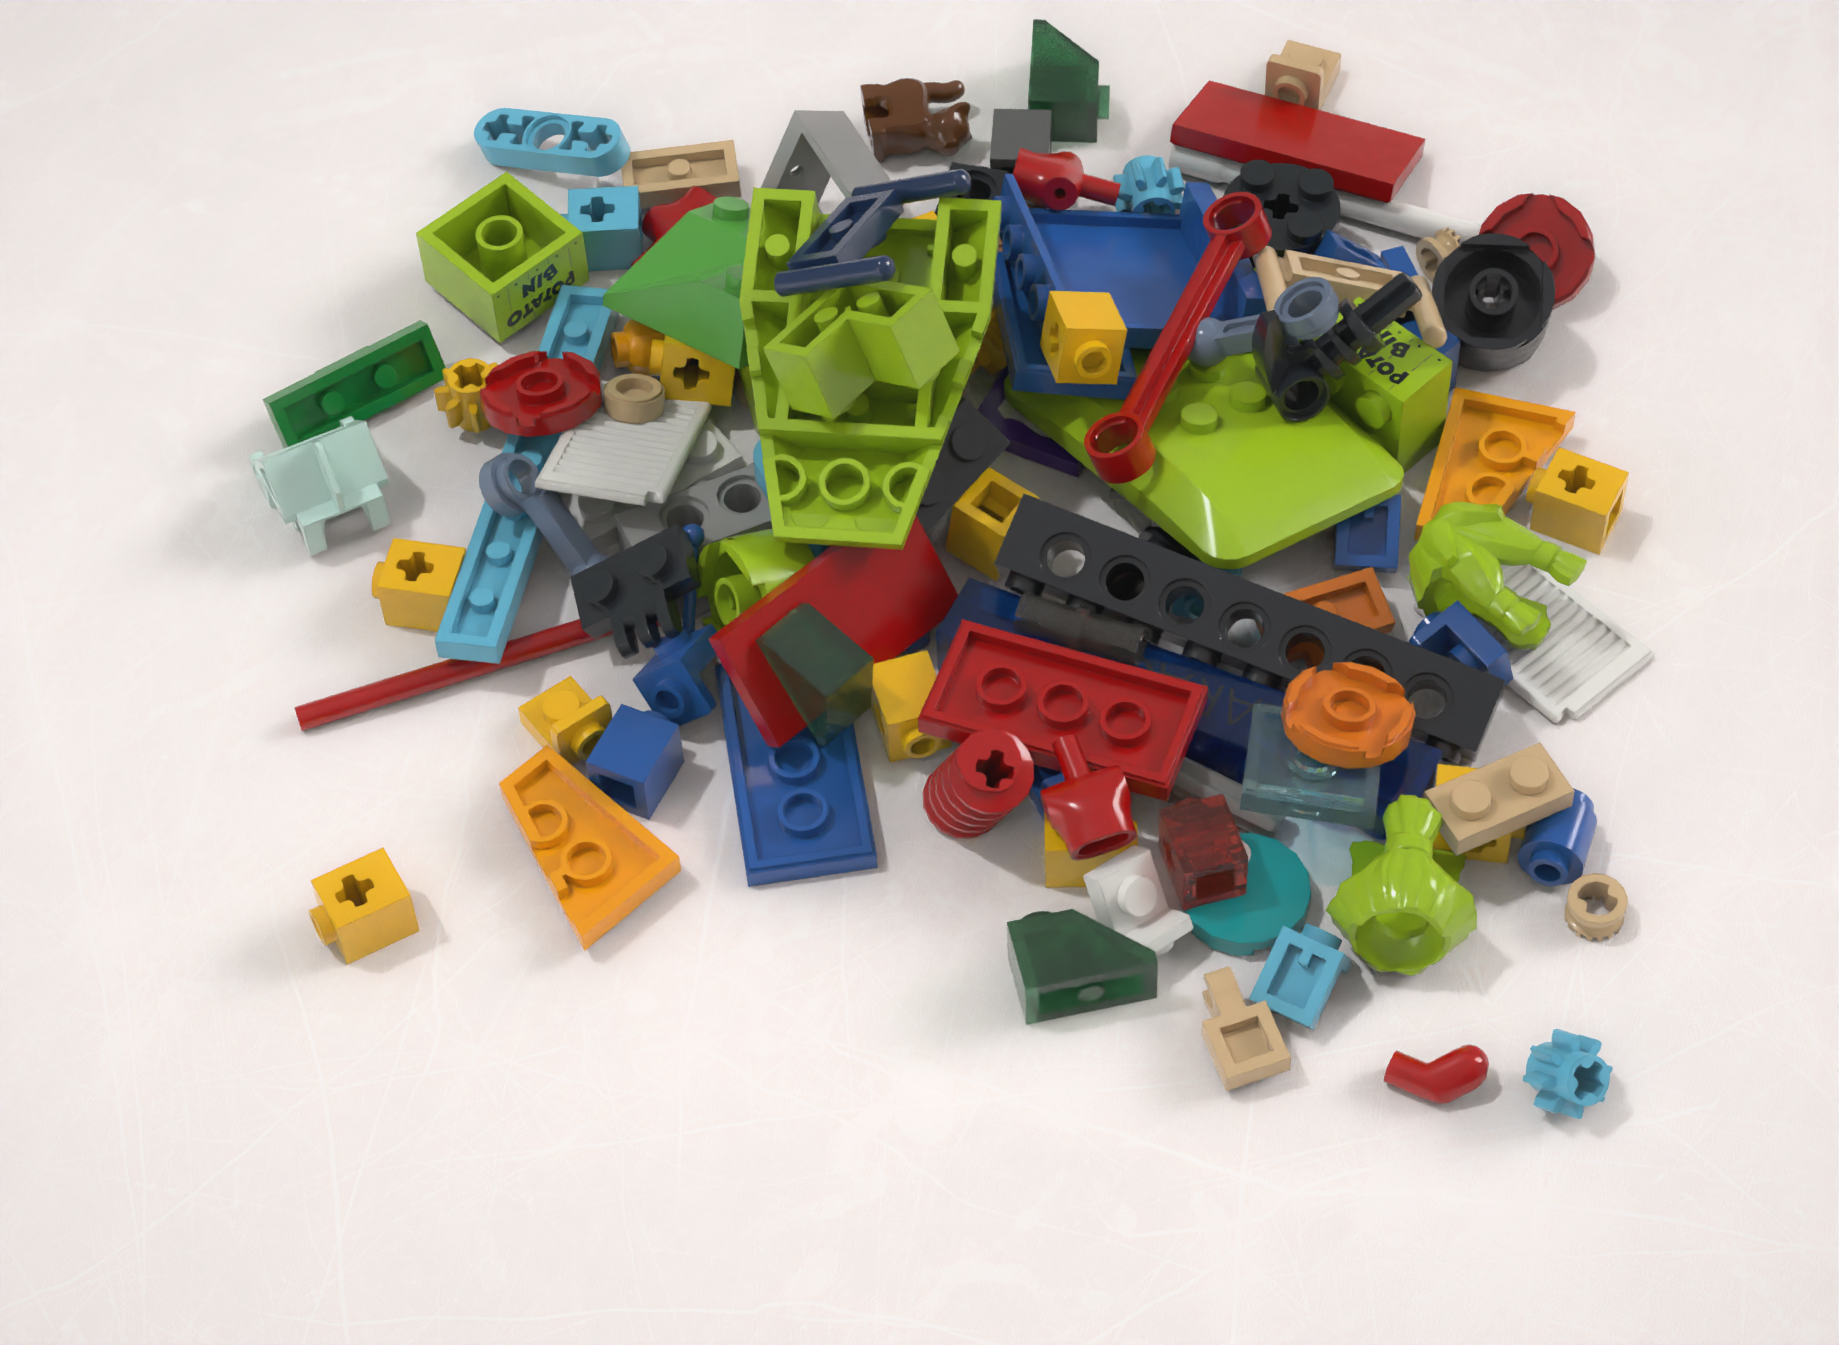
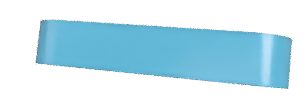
(589, 146)

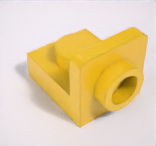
(566, 720)

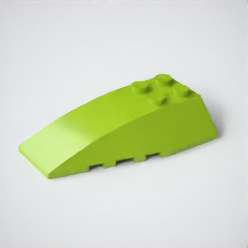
(867, 468)

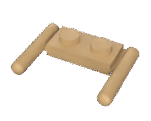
(1347, 280)

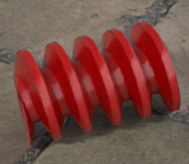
(978, 784)

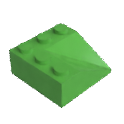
(693, 282)

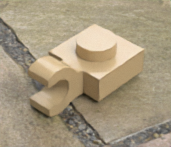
(1238, 1036)

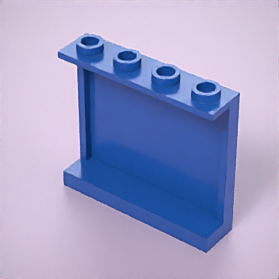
(1131, 255)

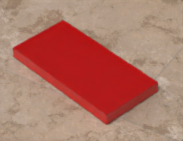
(1258, 127)
(870, 594)
(1054, 691)

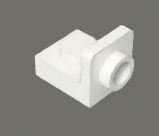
(1132, 901)

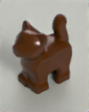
(901, 119)

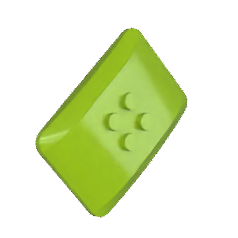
(1228, 466)

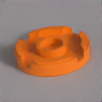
(1347, 715)

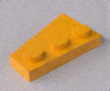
(1490, 451)
(585, 844)

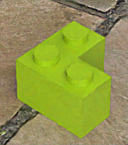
(859, 338)

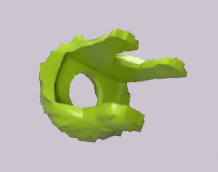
(1462, 560)
(1403, 896)

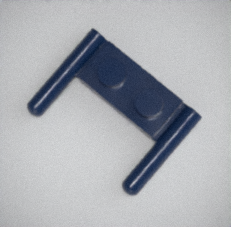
(858, 224)

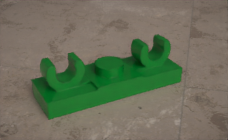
(357, 385)

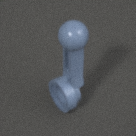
(1304, 312)
(541, 505)

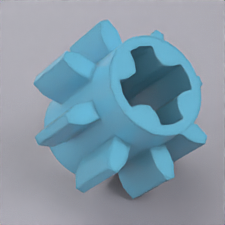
(1149, 187)
(1567, 1073)

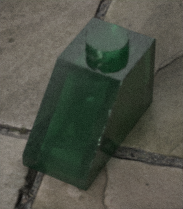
(1067, 83)
(1076, 965)

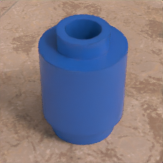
(1559, 844)

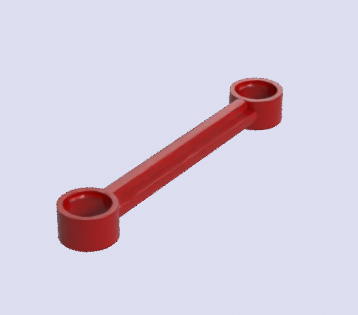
(1177, 339)

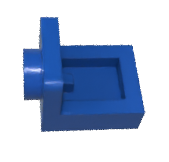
(672, 676)

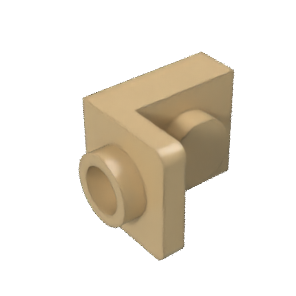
(1302, 74)

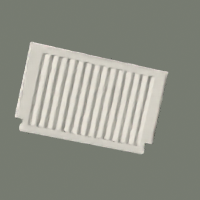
(624, 459)
(1580, 655)

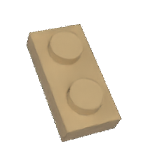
(671, 171)
(1500, 798)

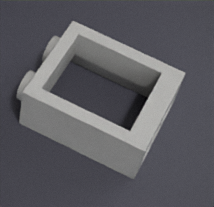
(822, 147)

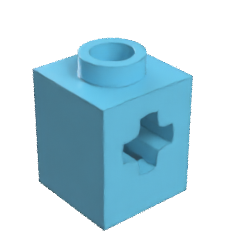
(609, 225)

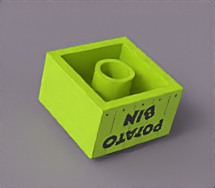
(502, 256)
(1396, 393)

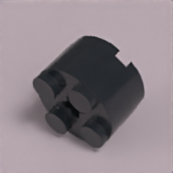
(1295, 200)
(1523, 295)

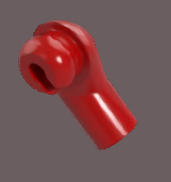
(1442, 1078)

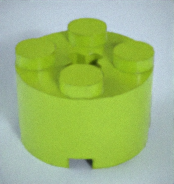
(744, 570)

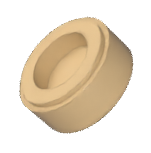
(634, 398)

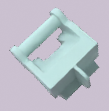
(325, 480)

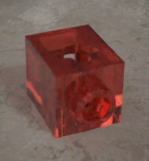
(1202, 851)

